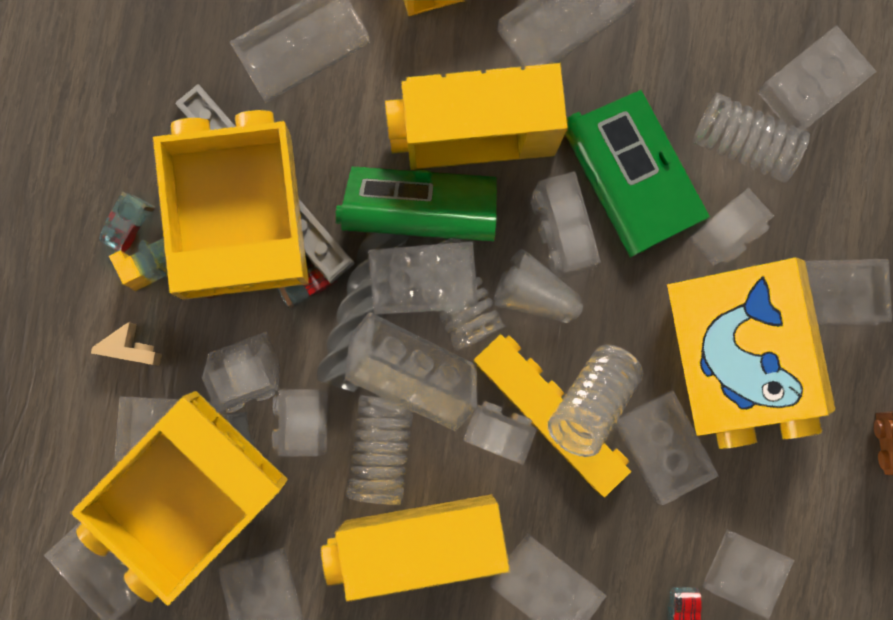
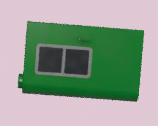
(634, 172)
(419, 204)

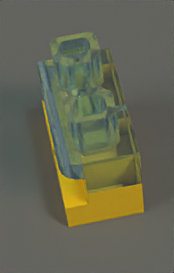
(142, 267)

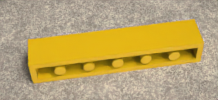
(538, 401)

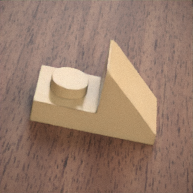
(120, 345)

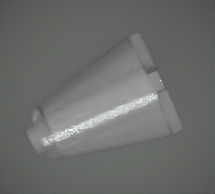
(536, 291)

